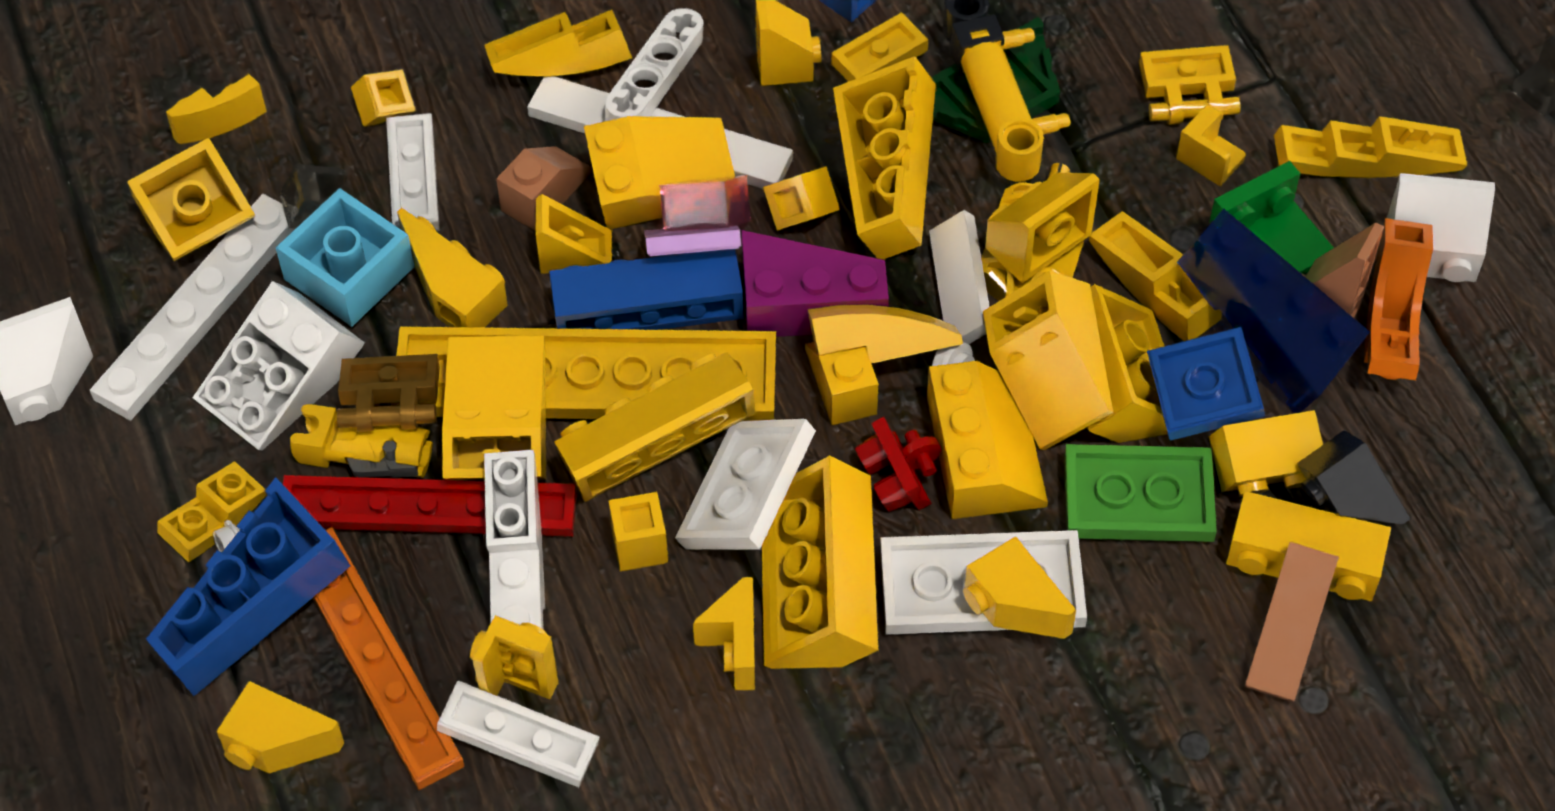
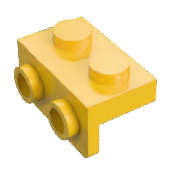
(514, 655)

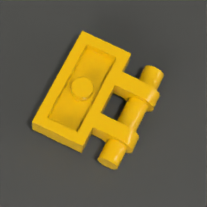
(1185, 73)

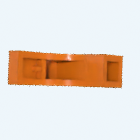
(1397, 299)

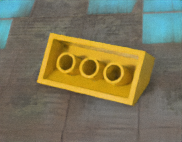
(656, 425)
(820, 571)

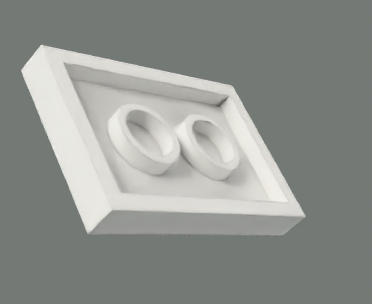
(745, 484)

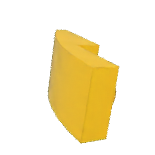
(208, 116)
(218, 498)

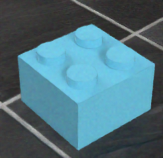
(345, 257)

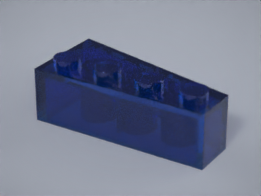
(1283, 315)

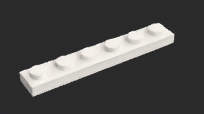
(192, 311)

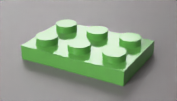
(1140, 492)

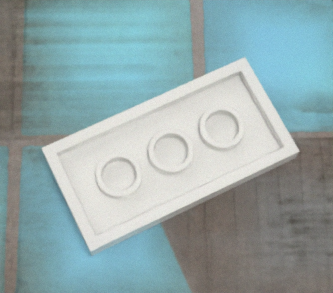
(927, 577)

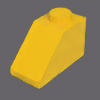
(784, 45)
(845, 383)
(1017, 593)
(275, 732)

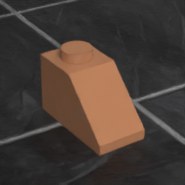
(536, 173)

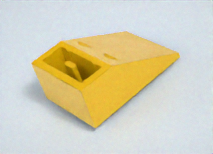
(1051, 356)
(493, 402)

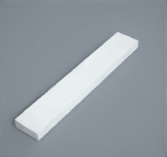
(579, 106)

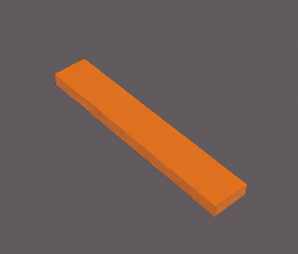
(387, 677)

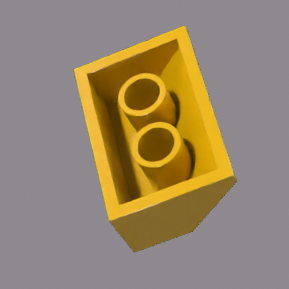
(1125, 337)
(984, 442)

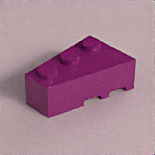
(792, 276)

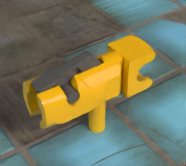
(369, 454)

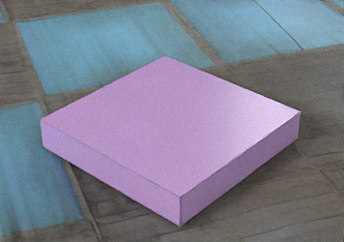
(688, 241)

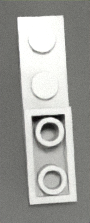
(514, 537)

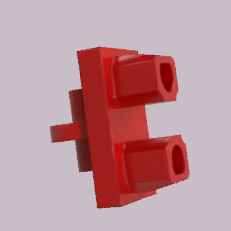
(886, 449)

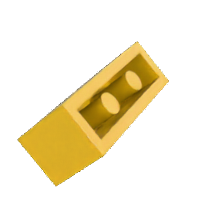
(1270, 524)

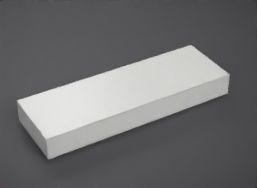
(413, 167)
(960, 275)
(518, 733)

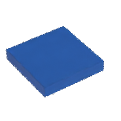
(1206, 383)

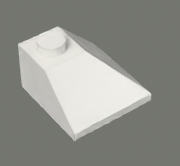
(41, 359)

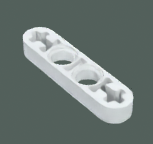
(662, 72)

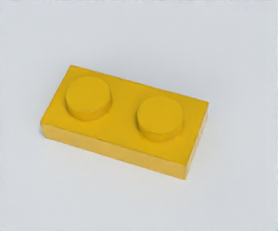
(879, 48)

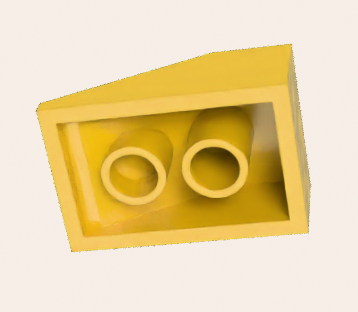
(643, 152)

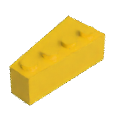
(886, 153)

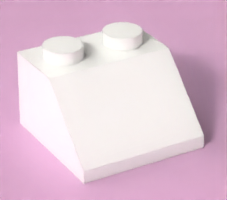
(1459, 219)

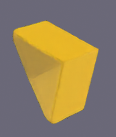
(382, 97)

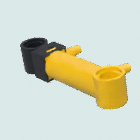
(980, 55)

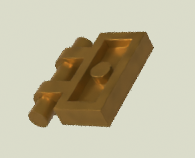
(388, 380)

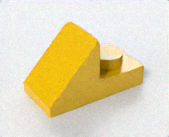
(731, 625)

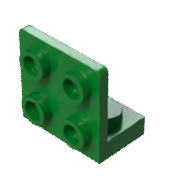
(1272, 215)

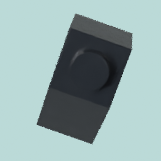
(1350, 481)

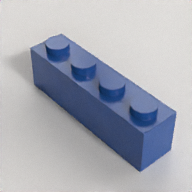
(649, 292)

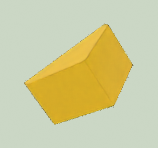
(569, 237)

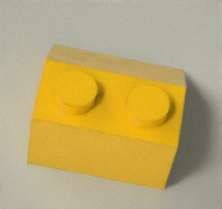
(190, 199)
(1043, 223)

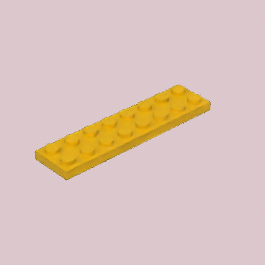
(600, 366)

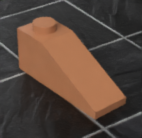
(1347, 268)

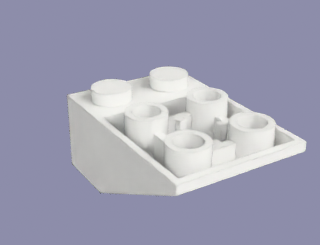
(275, 365)

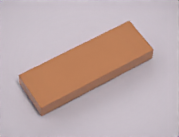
(1291, 622)

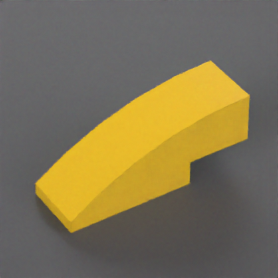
(559, 48)
(1153, 276)
(881, 329)

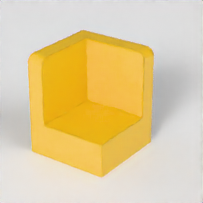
(1205, 150)
(801, 198)
(638, 531)

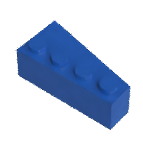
(248, 590)

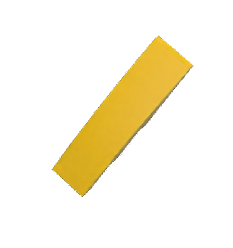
(1371, 152)

